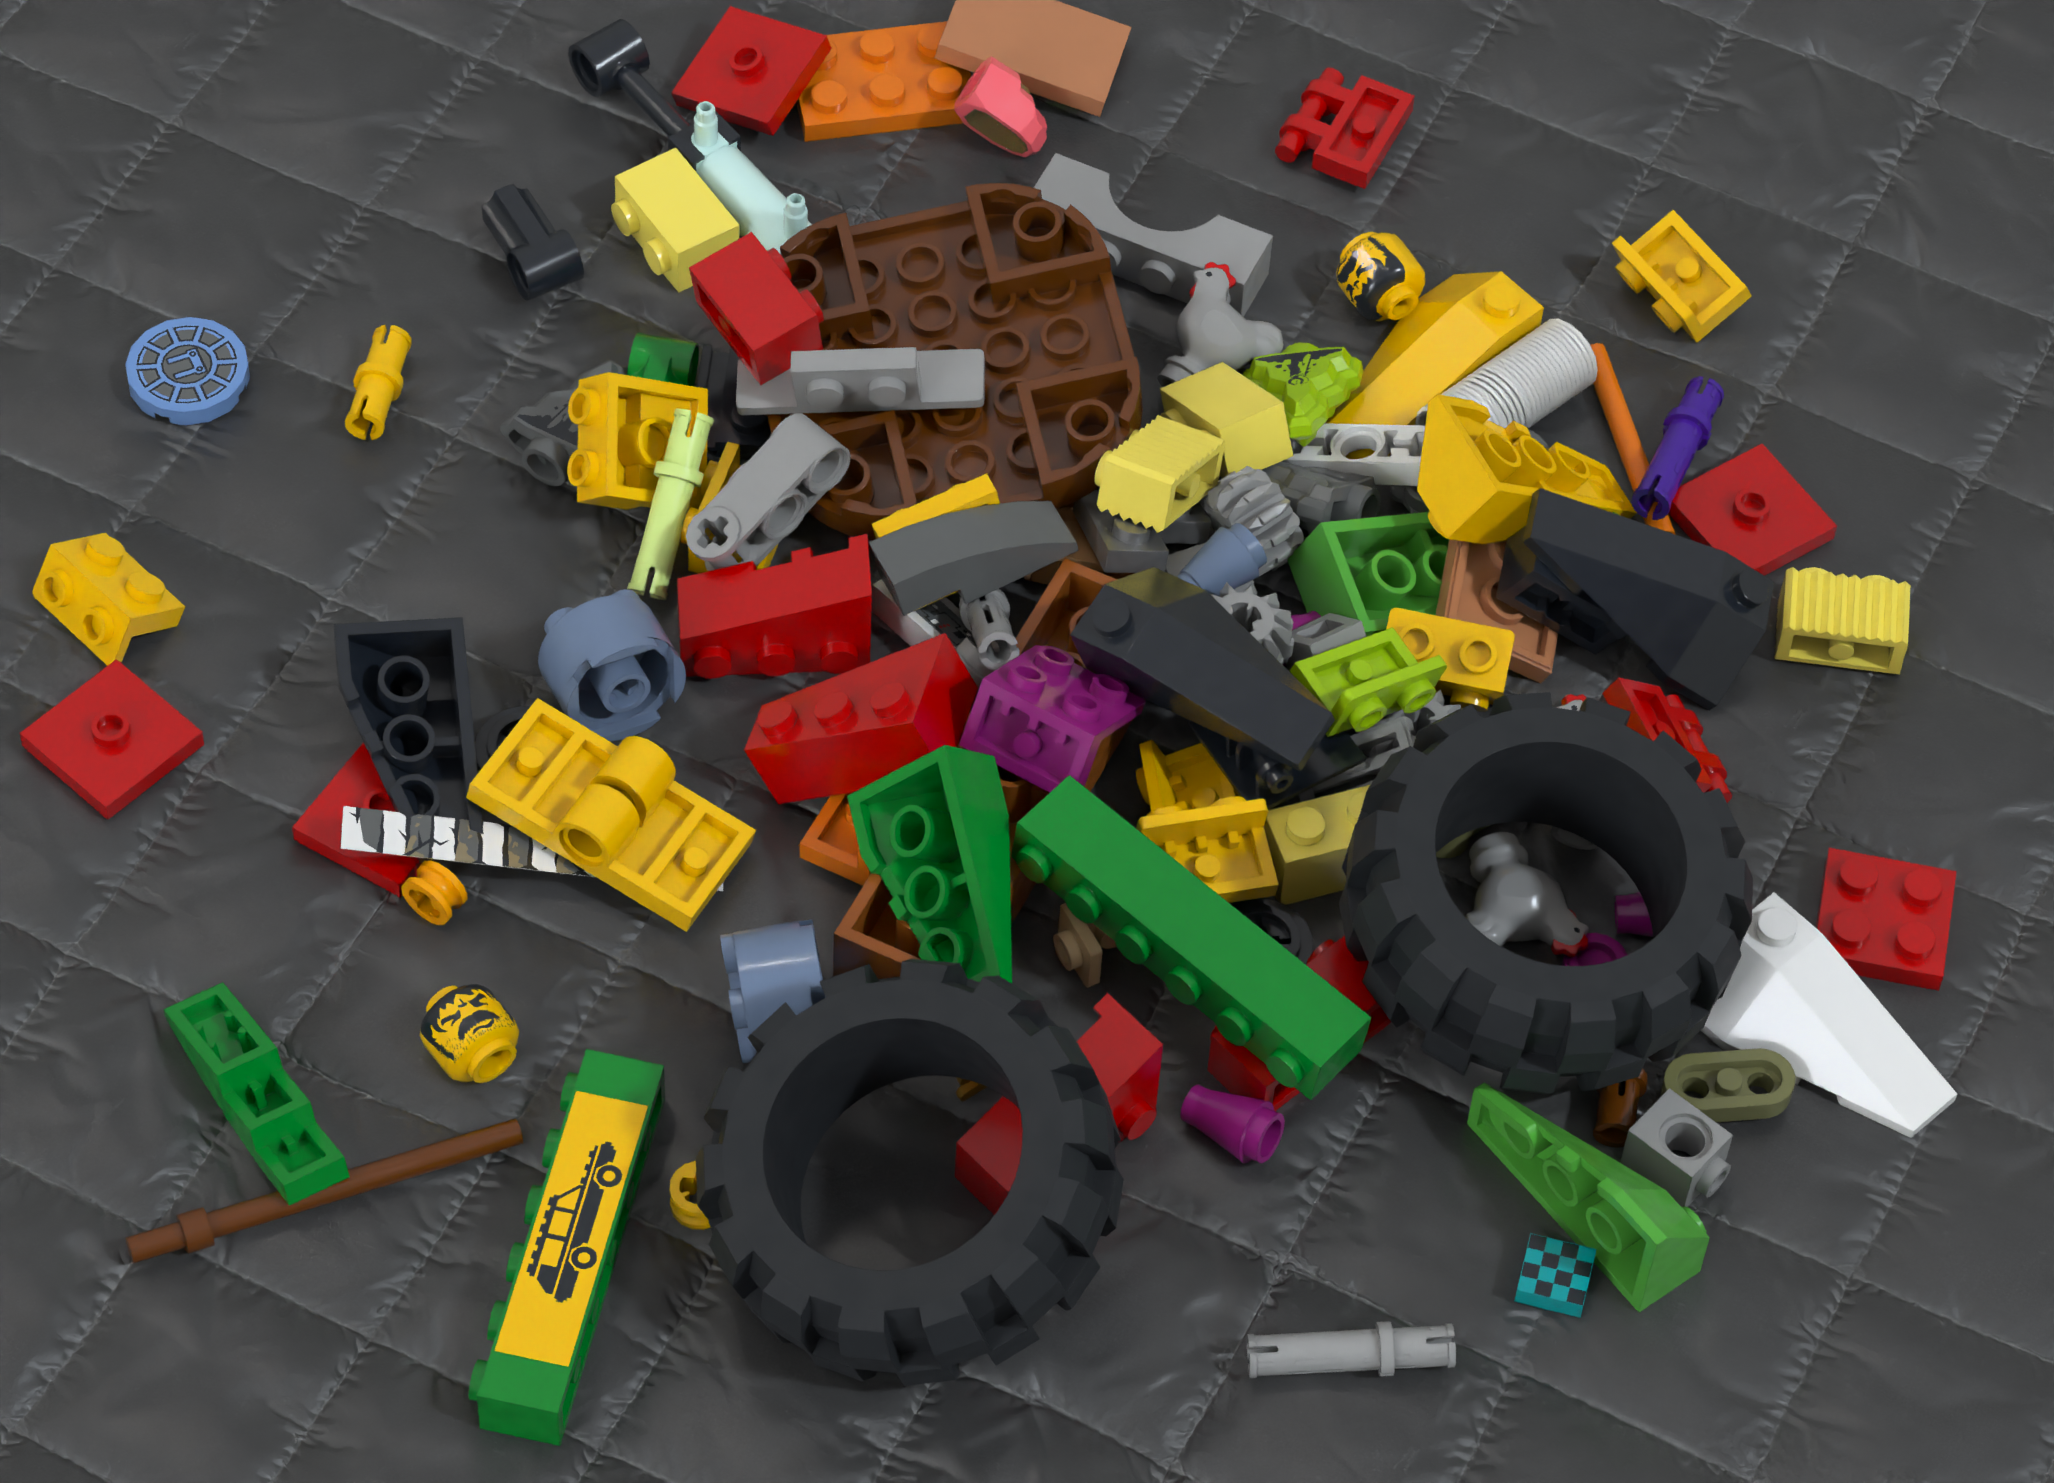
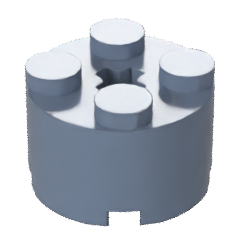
(610, 664)
(767, 970)

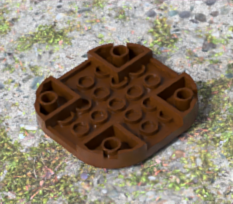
(989, 277)

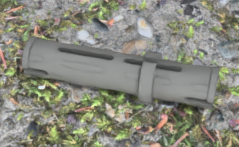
(974, 619)
(1352, 1350)

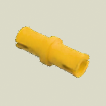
(378, 382)

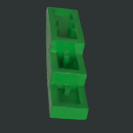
(256, 1093)

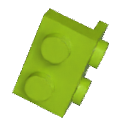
(1369, 680)

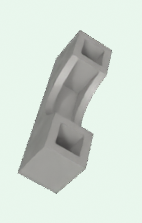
(1158, 258)

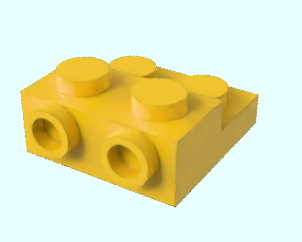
(623, 434)

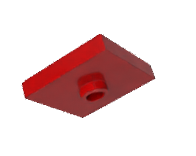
(752, 69)
(1752, 512)
(112, 739)
(321, 824)

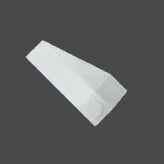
(1818, 1014)

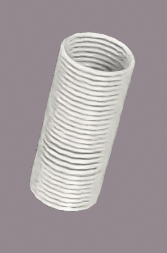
(1530, 376)

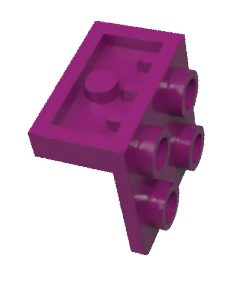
(1047, 716)

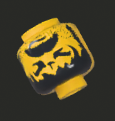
(1379, 275)
(469, 1033)

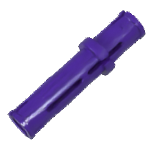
(1684, 433)

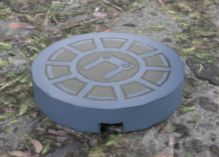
(187, 370)

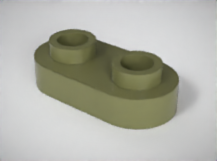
(1725, 1082)

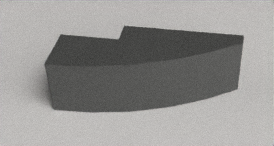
(970, 551)

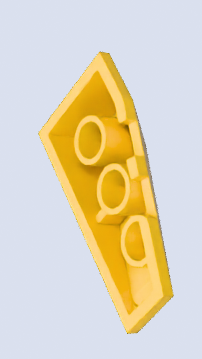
(1437, 346)
(1484, 475)

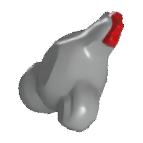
(1214, 331)
(1520, 900)

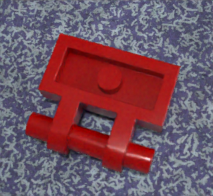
(1360, 134)
(1654, 713)

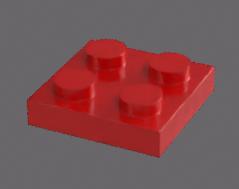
(1887, 916)

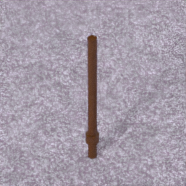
(198, 1229)

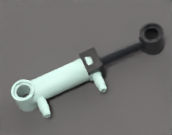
(616, 60)

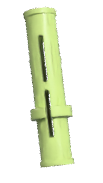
(670, 503)

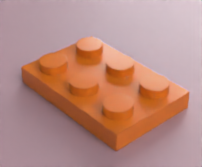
(881, 84)

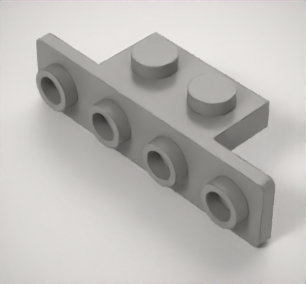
(867, 382)

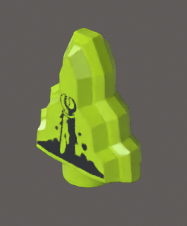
(1308, 383)

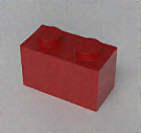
(757, 306)

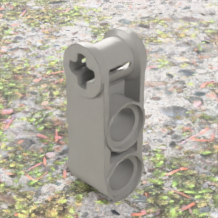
(768, 494)

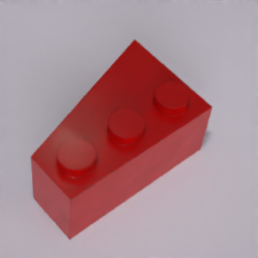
(778, 617)
(862, 723)
(1127, 1067)

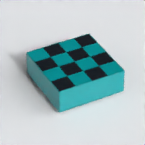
(1555, 1275)

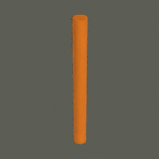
(1623, 429)

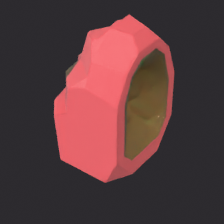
(1002, 109)

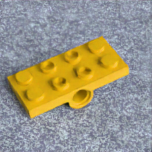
(612, 812)

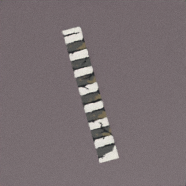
(449, 840)

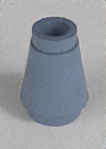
(1228, 557)

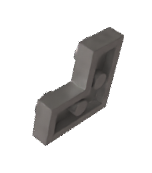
(1131, 547)

